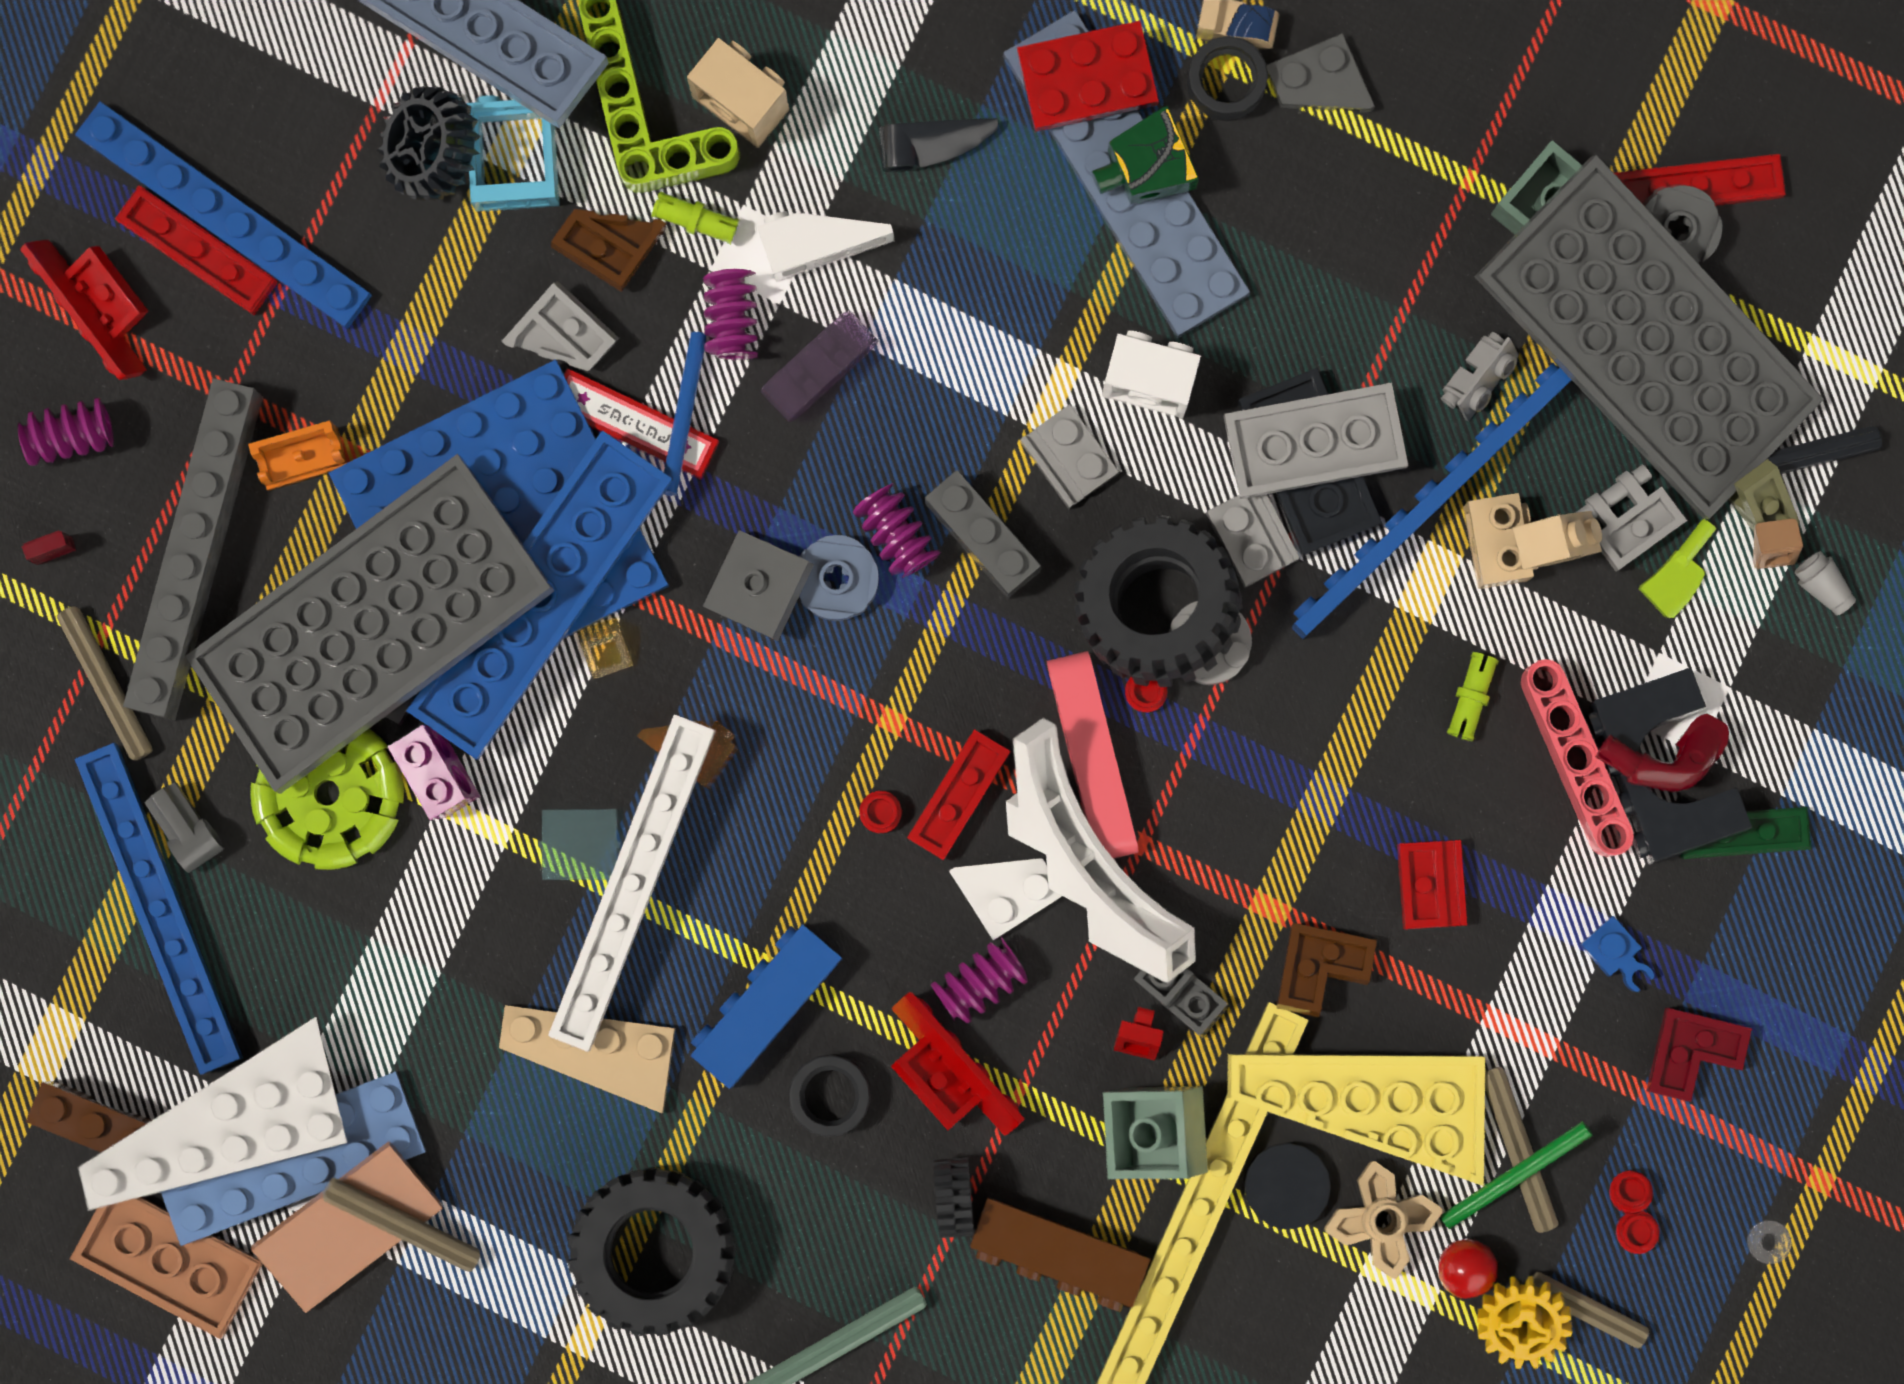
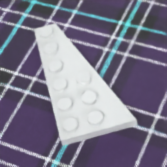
(248, 1118)

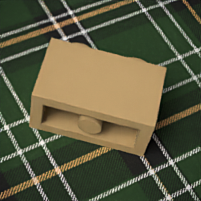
(1558, 539)

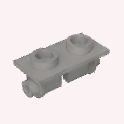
(1493, 361)

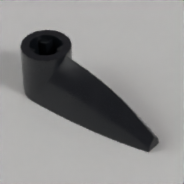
(930, 142)

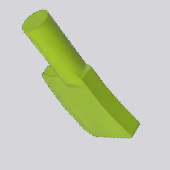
(1679, 576)

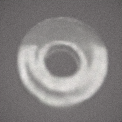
(1782, 1244)

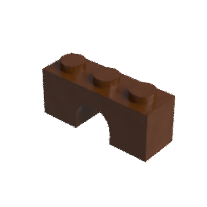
(81, 1118)

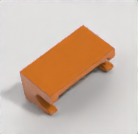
(298, 455)

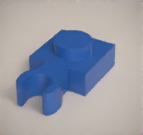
(1614, 950)

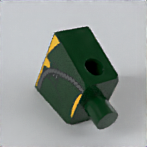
(1148, 161)

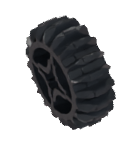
(440, 147)

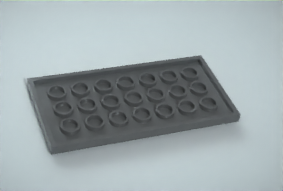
(1649, 337)
(369, 624)

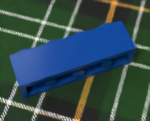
(766, 1006)

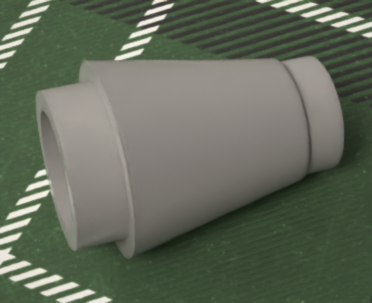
(1825, 582)

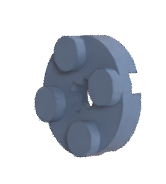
(850, 598)

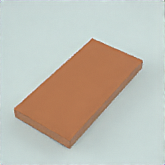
(326, 1246)
(140, 1251)

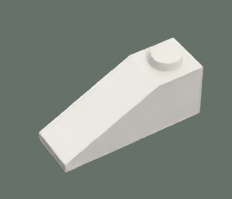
(811, 241)

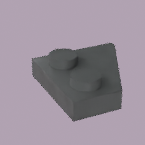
(1320, 78)

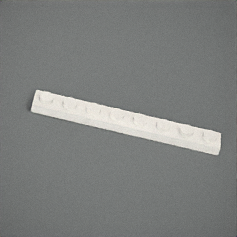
(632, 883)

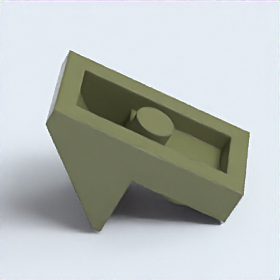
(1763, 496)

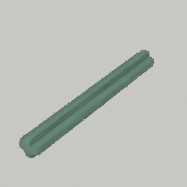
(844, 1339)

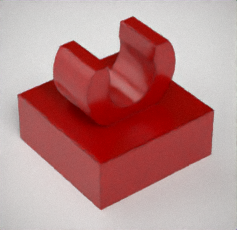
(1139, 1037)

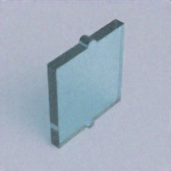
(579, 844)

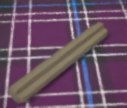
(104, 682)
(1519, 1148)
(401, 1225)

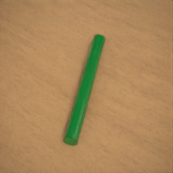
(1516, 1175)

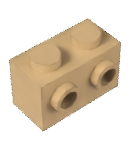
(1493, 539)

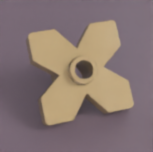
(1406, 1215)

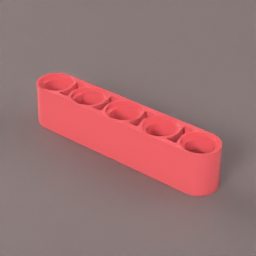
(1092, 752)
(1575, 780)

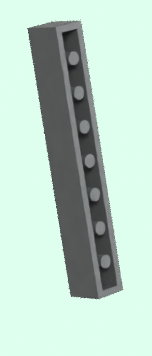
(193, 549)

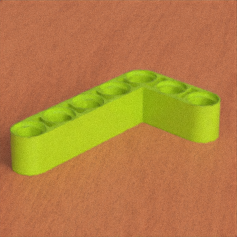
(630, 109)

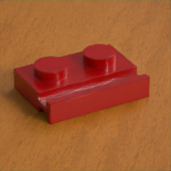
(1432, 884)

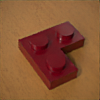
(1685, 1042)

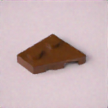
(607, 244)

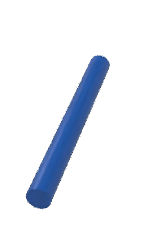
(684, 410)

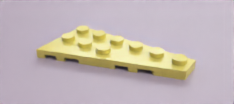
(1399, 1104)

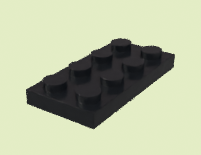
(1325, 511)

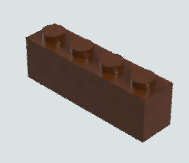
(1059, 1253)

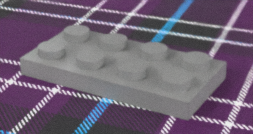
(1315, 440)

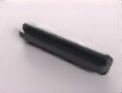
(1827, 449)

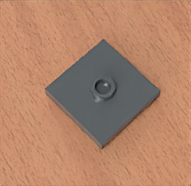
(758, 585)

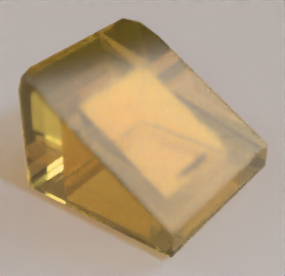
(605, 648)

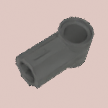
(189, 836)

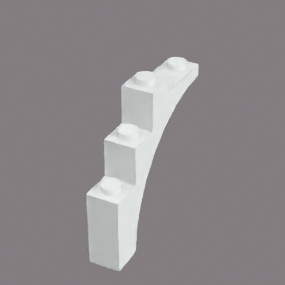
(1081, 869)

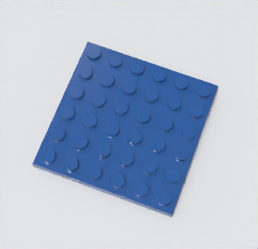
(522, 451)

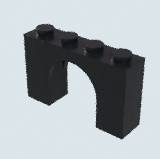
(1663, 826)

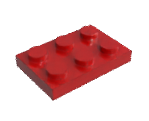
(1087, 76)

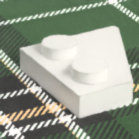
(1005, 892)

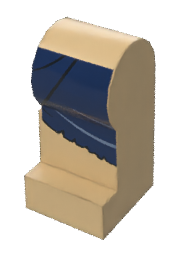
(1237, 19)

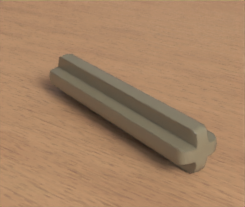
(1597, 1313)

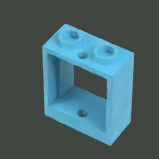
(511, 195)

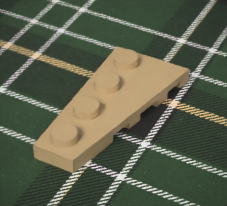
(623, 1060)

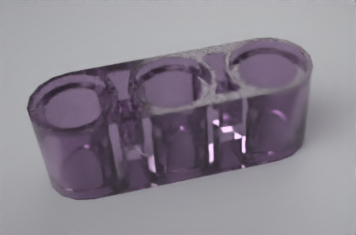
(819, 366)

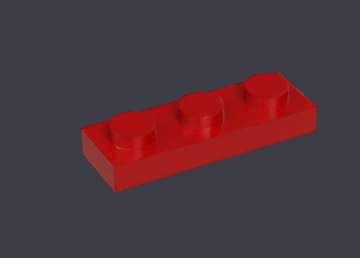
(958, 795)

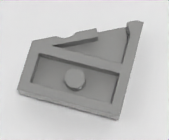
(562, 330)

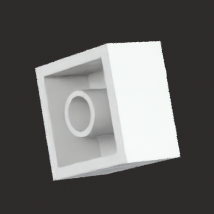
(1151, 374)

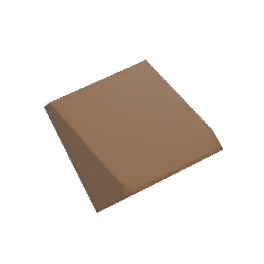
(1776, 543)

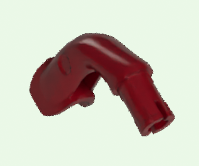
(1697, 753)

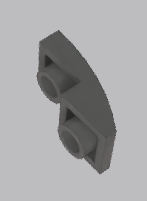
(1187, 999)

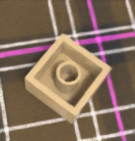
(739, 91)

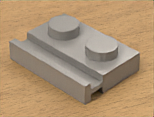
(1069, 456)
(1252, 537)

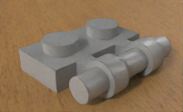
(1640, 526)

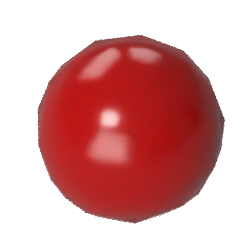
(1467, 1268)

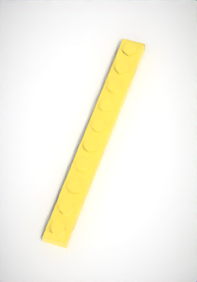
(1195, 1217)

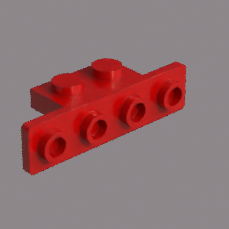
(95, 300)
(945, 1074)

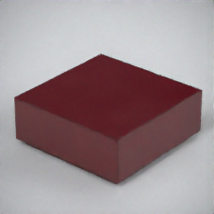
(48, 547)

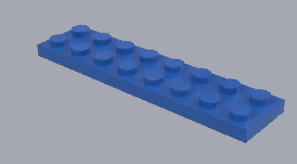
(575, 550)

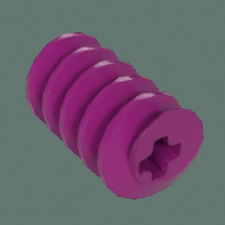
(729, 314)
(65, 433)
(895, 532)
(980, 981)

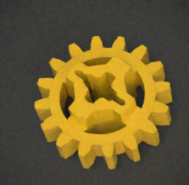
(1510, 1307)

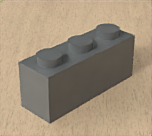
(982, 534)

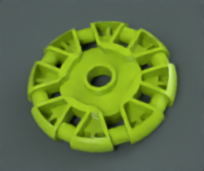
(339, 817)

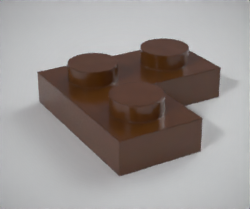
(1313, 957)

